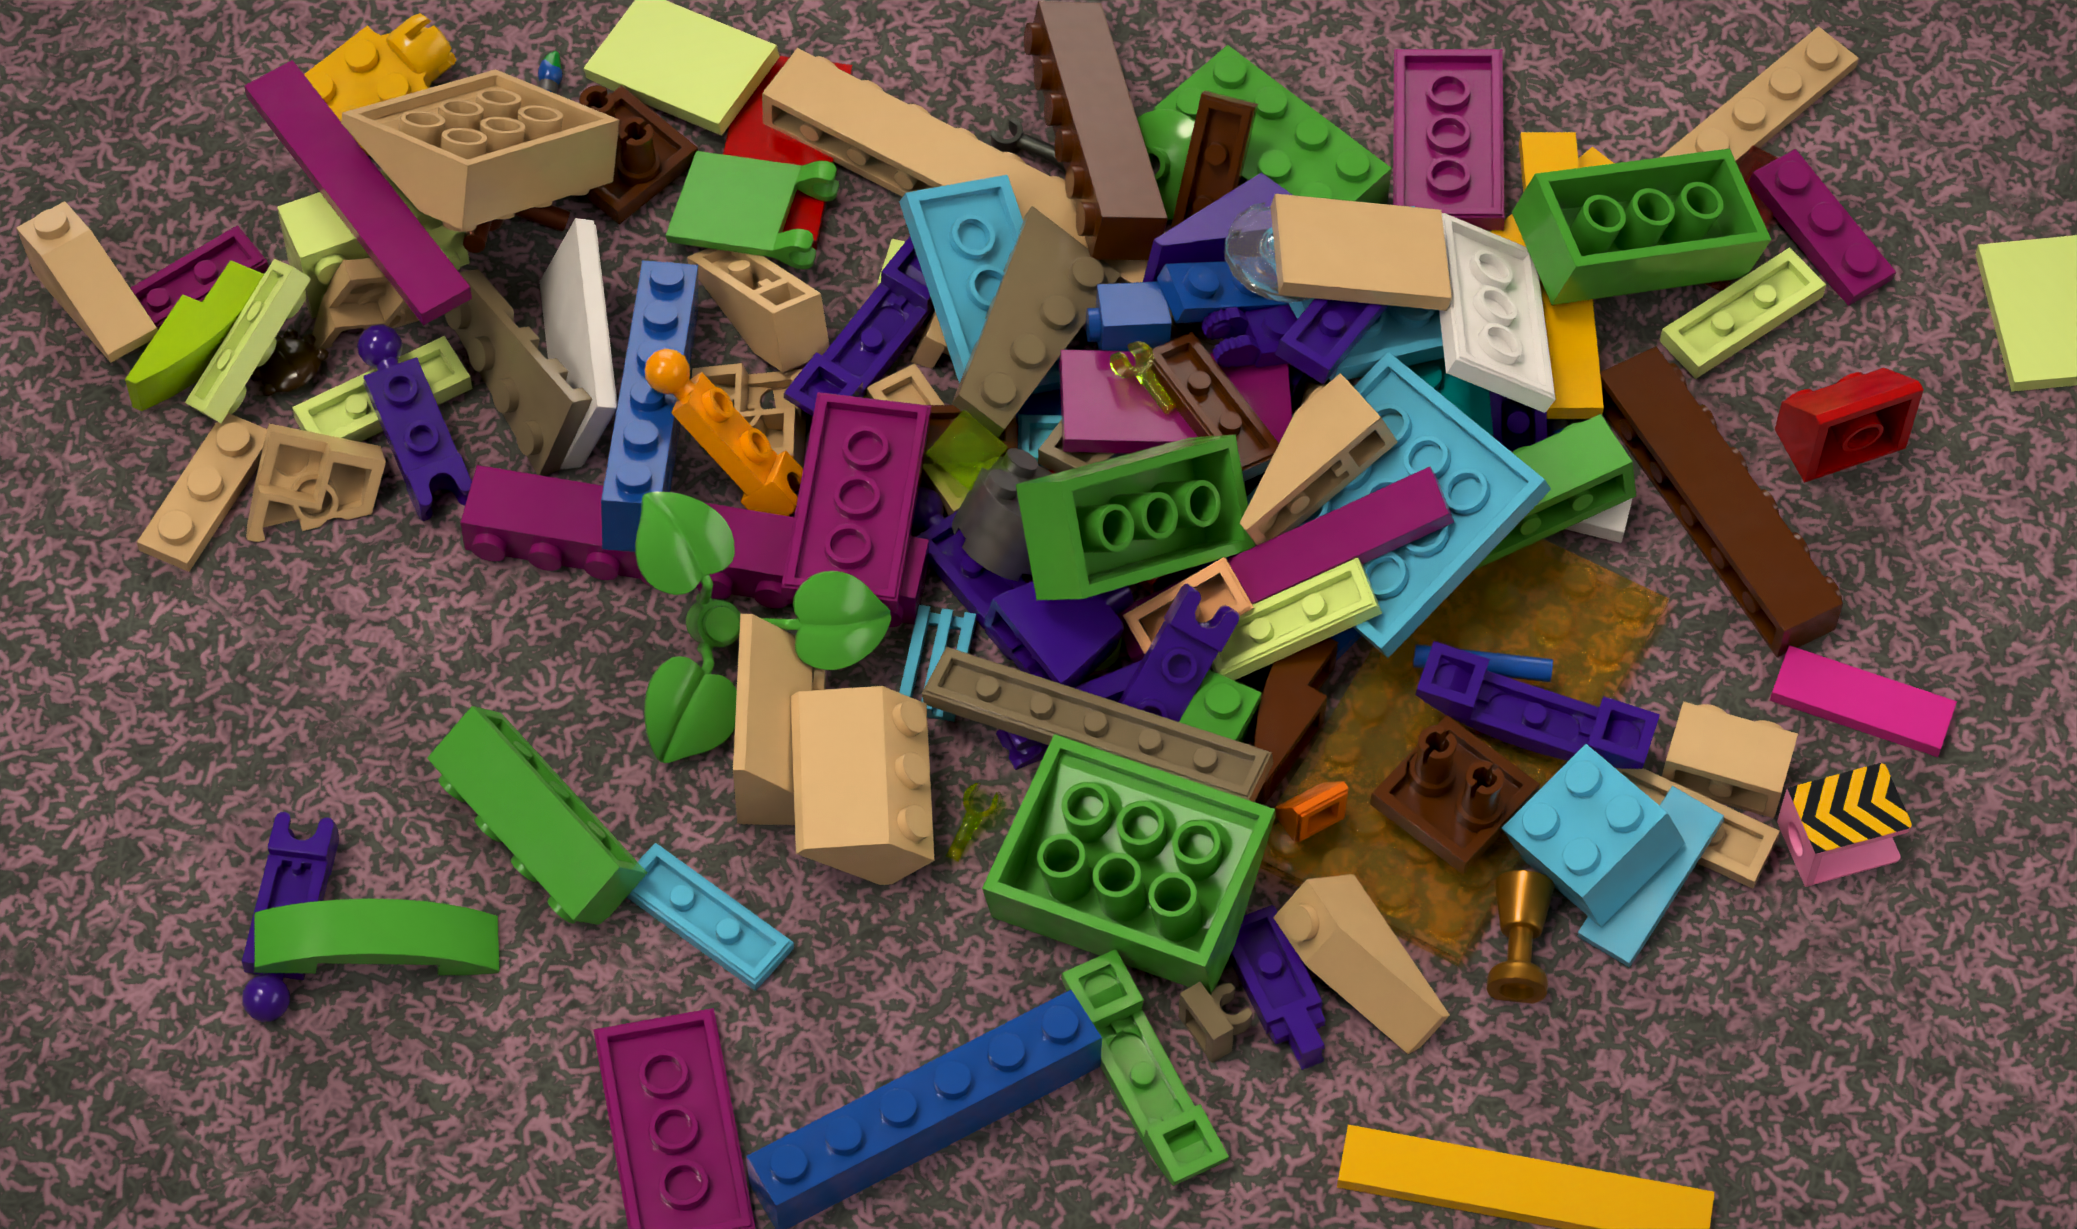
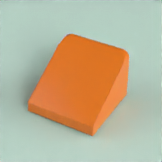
(1313, 810)

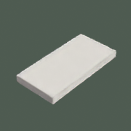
(1495, 316)
(579, 331)

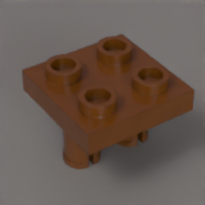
(647, 152)
(1453, 793)

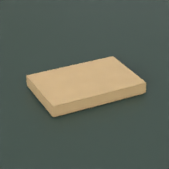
(1360, 252)

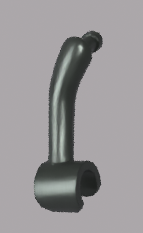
(1026, 142)

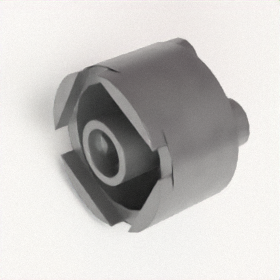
(993, 518)

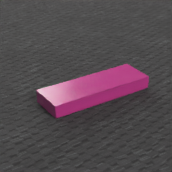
(1863, 701)

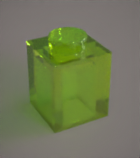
(965, 450)

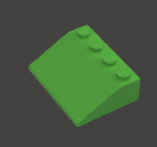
(1130, 863)

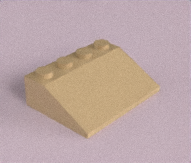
(486, 147)

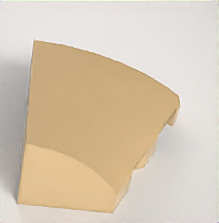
(358, 299)
(781, 425)
(312, 480)

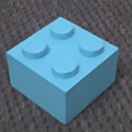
(1594, 835)

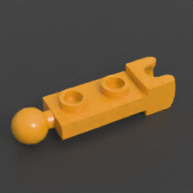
(726, 435)

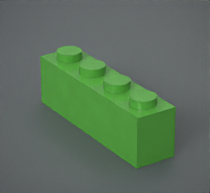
(1585, 476)
(536, 817)

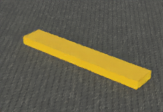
(1571, 324)
(1514, 1185)

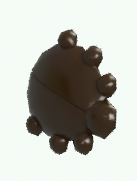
(291, 364)

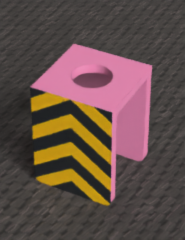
(1843, 823)

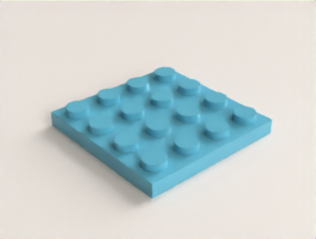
(1479, 478)

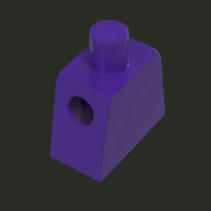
(1058, 637)

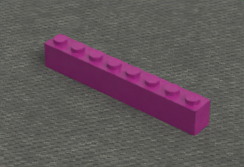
(561, 525)

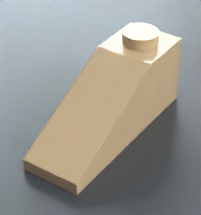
(85, 281)
(766, 305)
(1318, 456)
(1361, 958)

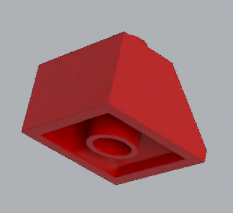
(1848, 421)

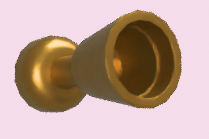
(1522, 911)

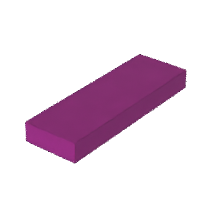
(196, 273)

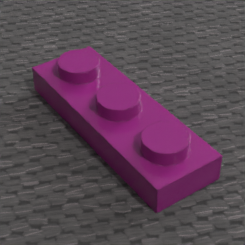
(1821, 227)

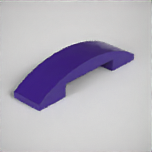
(871, 337)
(1532, 716)

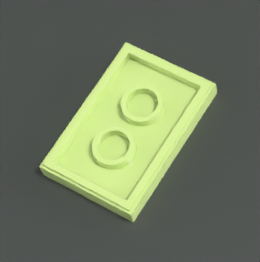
(682, 63)
(2034, 308)

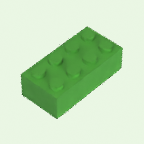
(1288, 136)
(1640, 226)
(1134, 517)

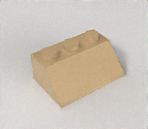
(763, 729)
(862, 781)

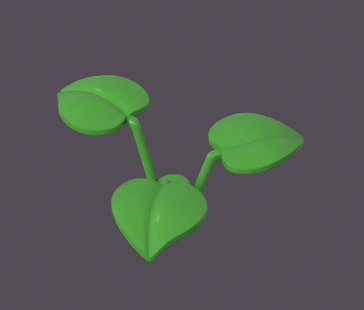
(677, 549)

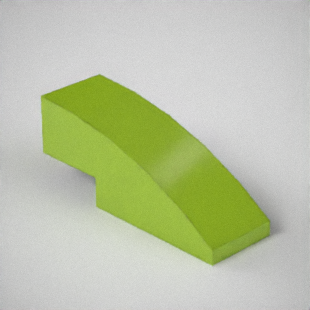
(190, 338)

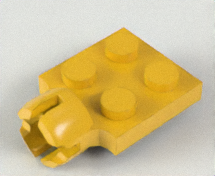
(382, 66)

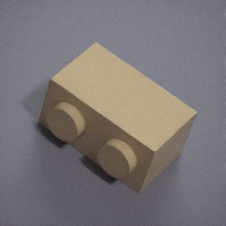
(1730, 758)

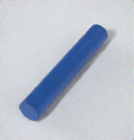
(1503, 664)

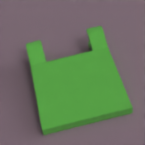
(745, 205)

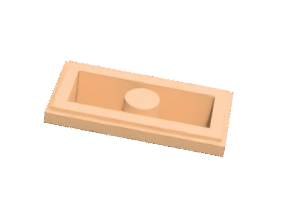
(1217, 587)

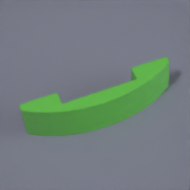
(375, 933)
(1141, 1072)

